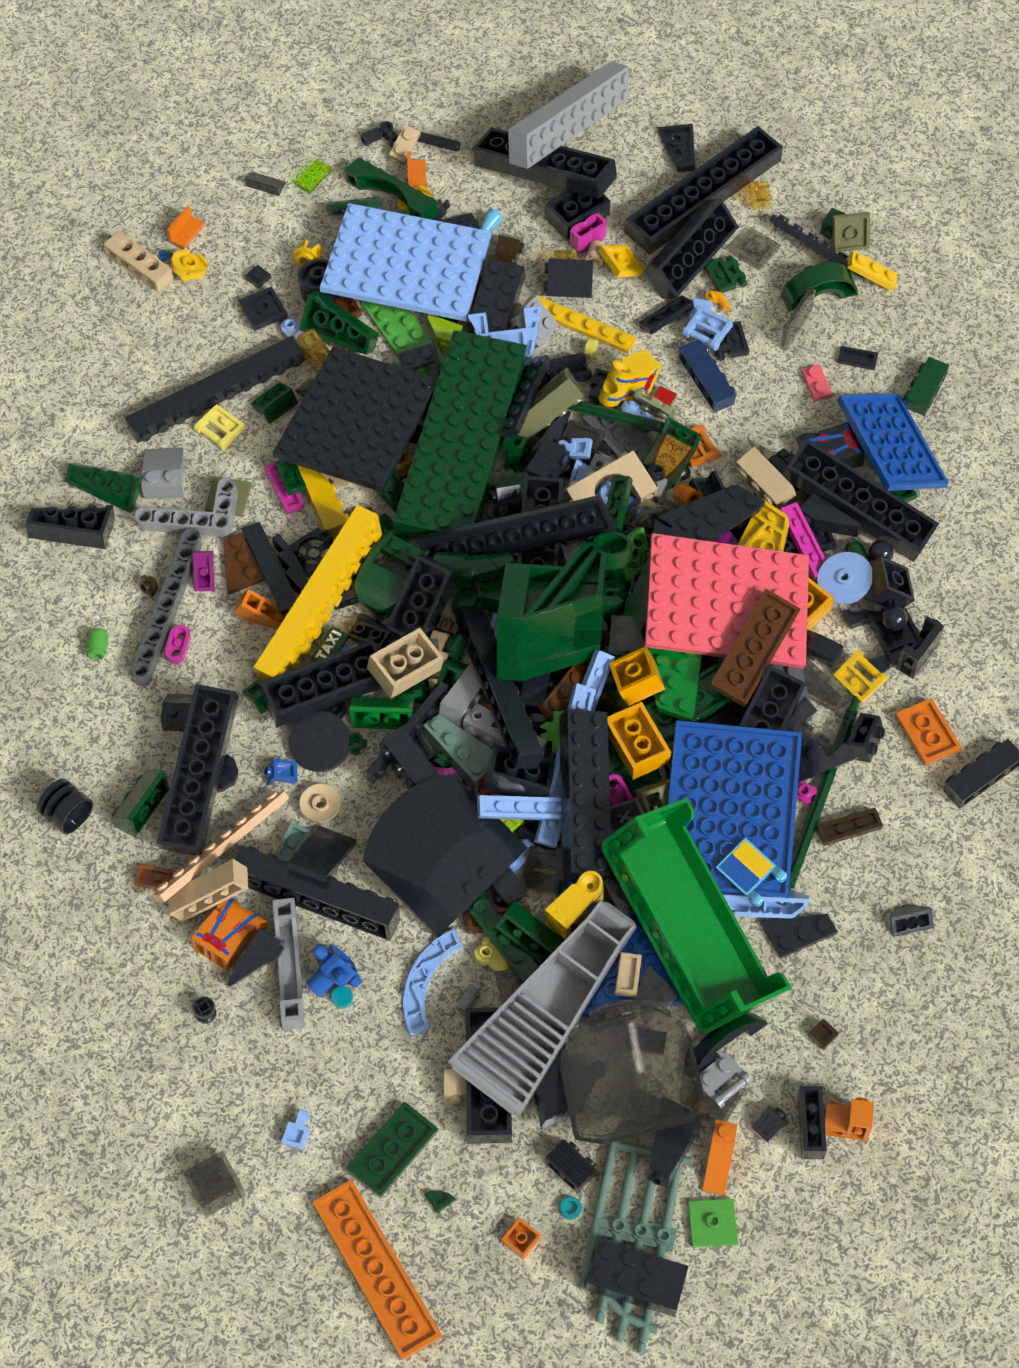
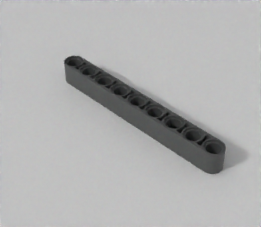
(163, 613)

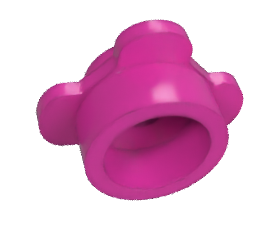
(811, 790)

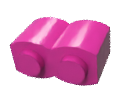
(585, 232)

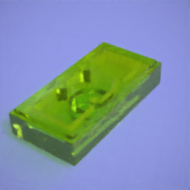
(313, 176)

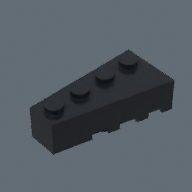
(72, 525)

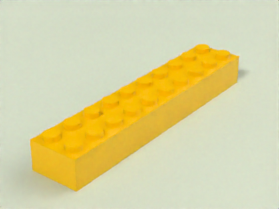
(320, 595)

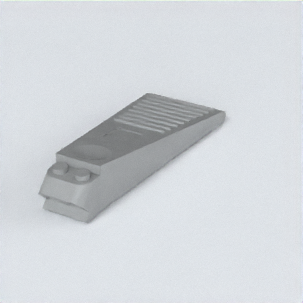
(528, 1031)

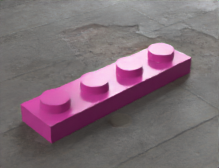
(804, 538)

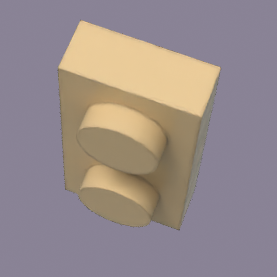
(405, 142)

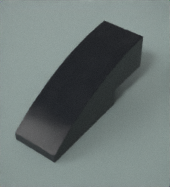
(822, 649)

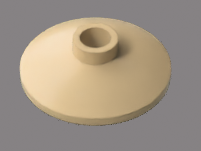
(320, 794)

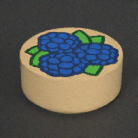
(165, 255)

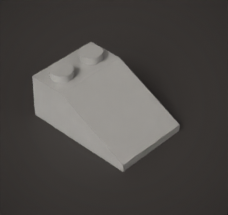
(163, 473)

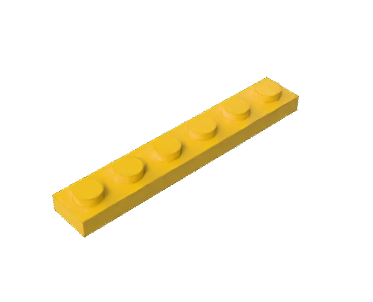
(589, 326)

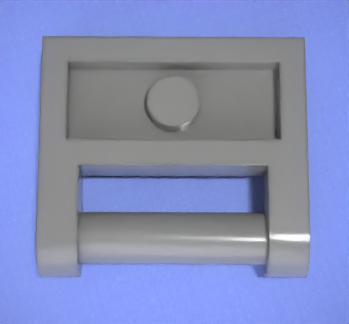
(718, 1074)

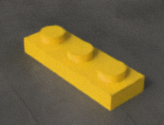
(872, 270)

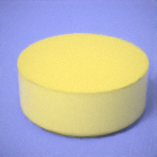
(591, 348)

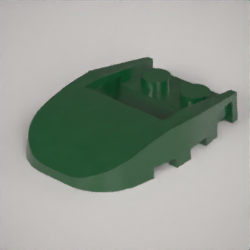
(379, 587)

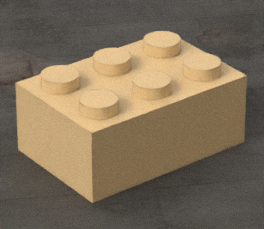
(766, 479)
(405, 663)

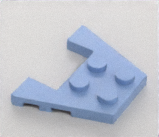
(520, 335)

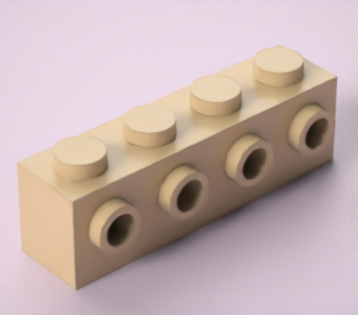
(209, 890)

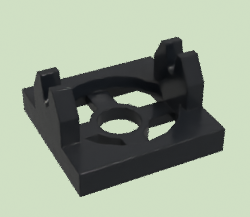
(315, 534)

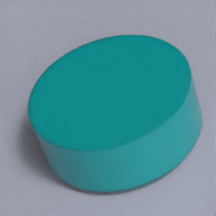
(342, 997)
(570, 1208)

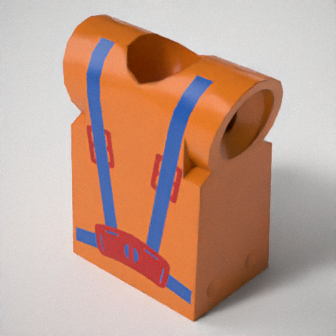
(227, 933)

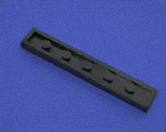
(270, 567)

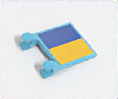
(748, 868)

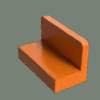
(416, 171)
(184, 229)

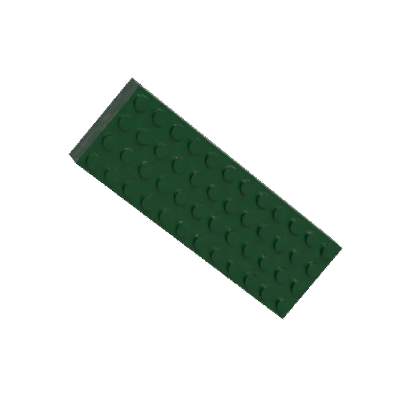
(460, 435)

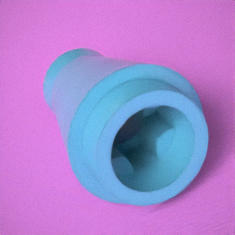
(491, 220)

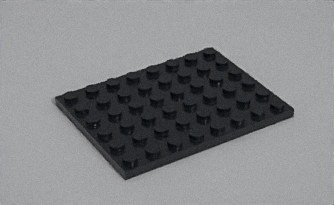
(356, 419)

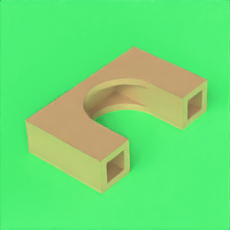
(626, 465)

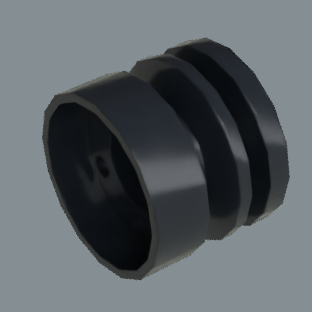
(64, 803)

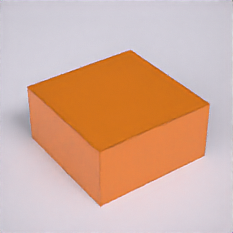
(521, 1238)

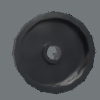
(311, 276)

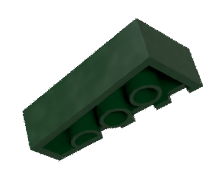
(337, 324)

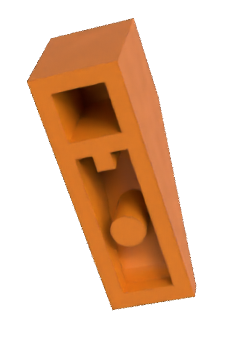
(258, 610)
(720, 1157)

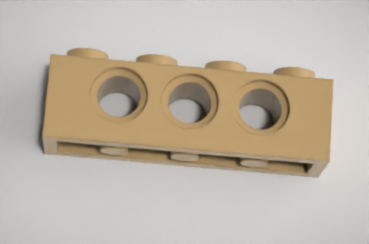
(138, 261)

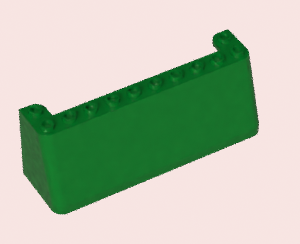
(689, 918)

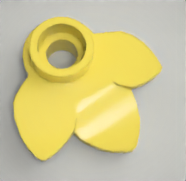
(493, 959)

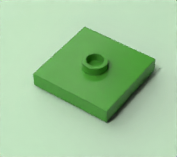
(712, 1223)

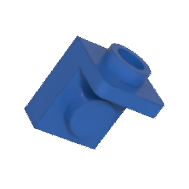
(281, 771)

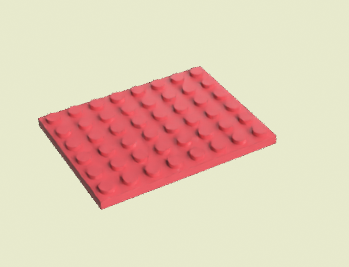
(708, 590)

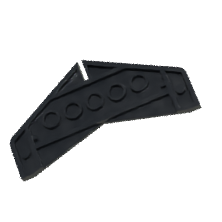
(711, 515)

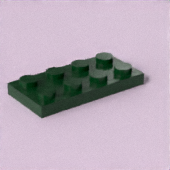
(392, 1149)

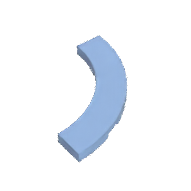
(419, 977)

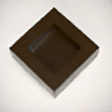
(823, 1034)

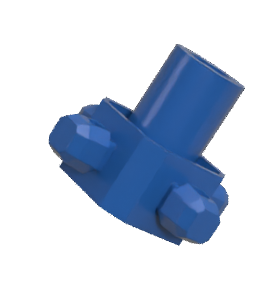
(333, 968)

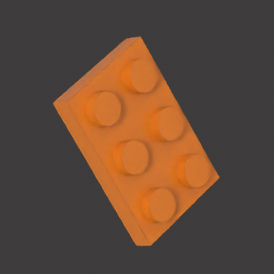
(928, 731)

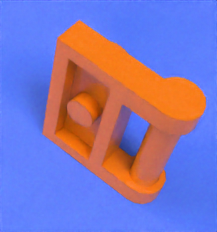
(700, 456)

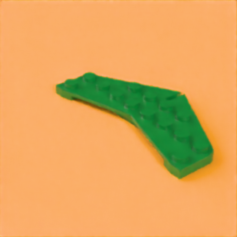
(680, 678)

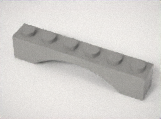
(289, 965)

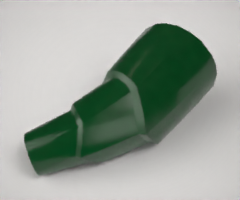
(474, 568)

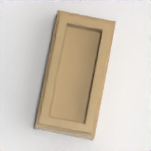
(628, 974)

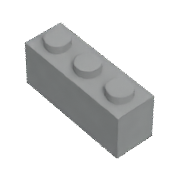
(462, 697)

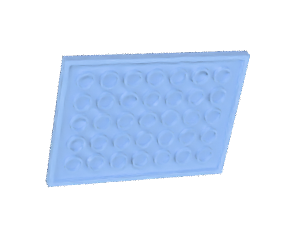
(406, 262)

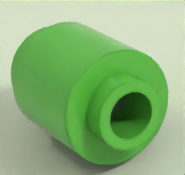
(97, 643)

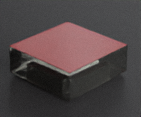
(665, 396)

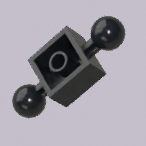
(890, 585)

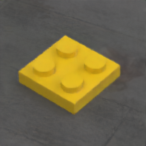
(621, 261)

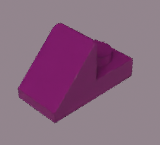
(204, 570)

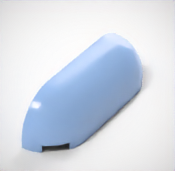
(769, 908)

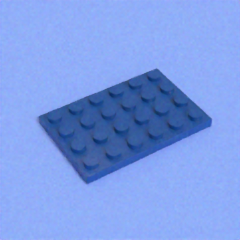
(892, 442)

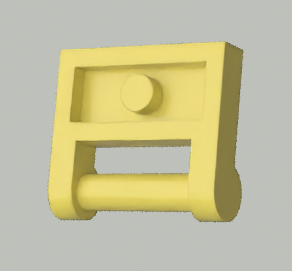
(223, 422)

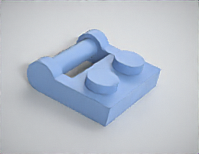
(710, 323)

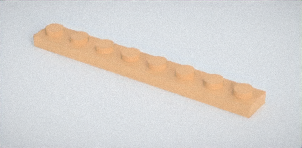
(214, 850)

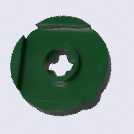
(421, 690)

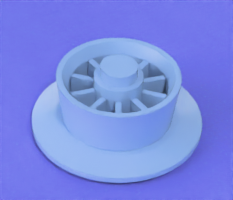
(845, 577)

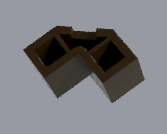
(508, 248)

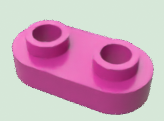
(177, 645)
(619, 789)

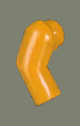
(718, 298)

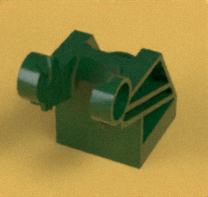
(557, 613)

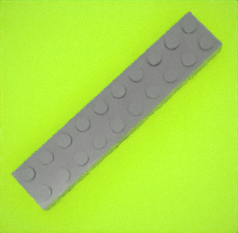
(568, 115)

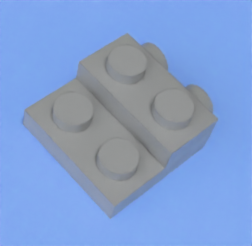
(546, 326)

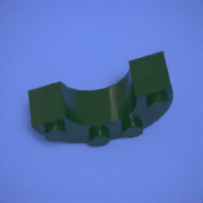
(822, 278)

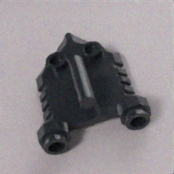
(551, 1095)

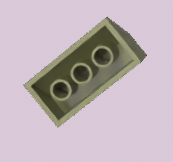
(550, 403)

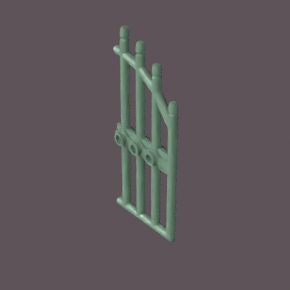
(630, 1230)

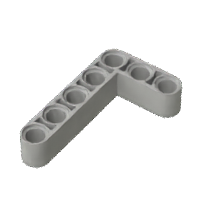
(194, 518)

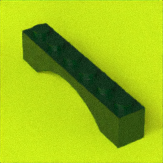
(369, 177)

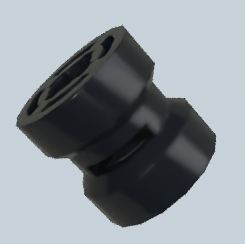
(204, 1015)

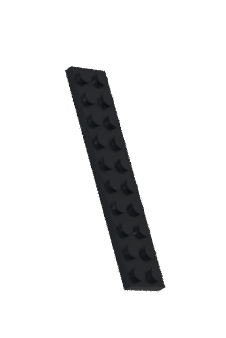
(524, 530)

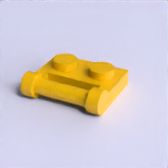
(855, 681)

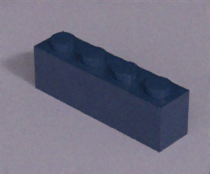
(707, 375)

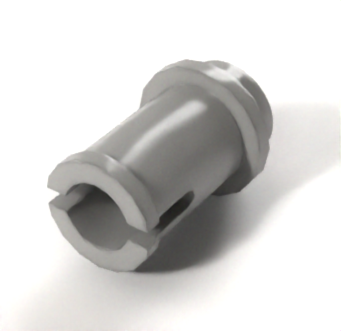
(468, 998)

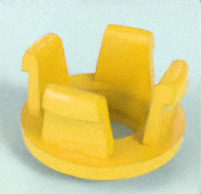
(303, 254)

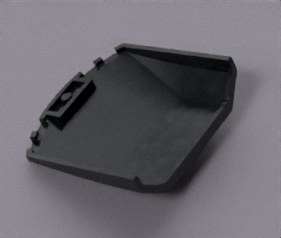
(439, 851)

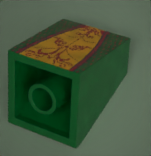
(672, 449)

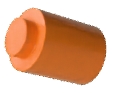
(685, 494)

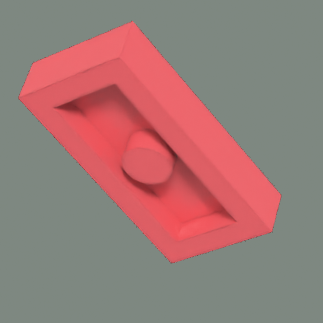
(816, 382)

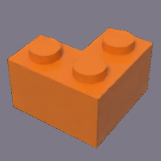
(849, 1121)

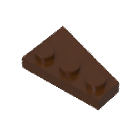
(240, 564)

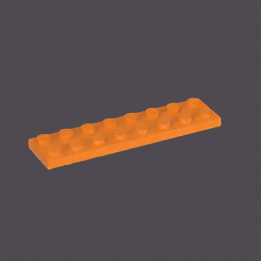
(377, 1270)

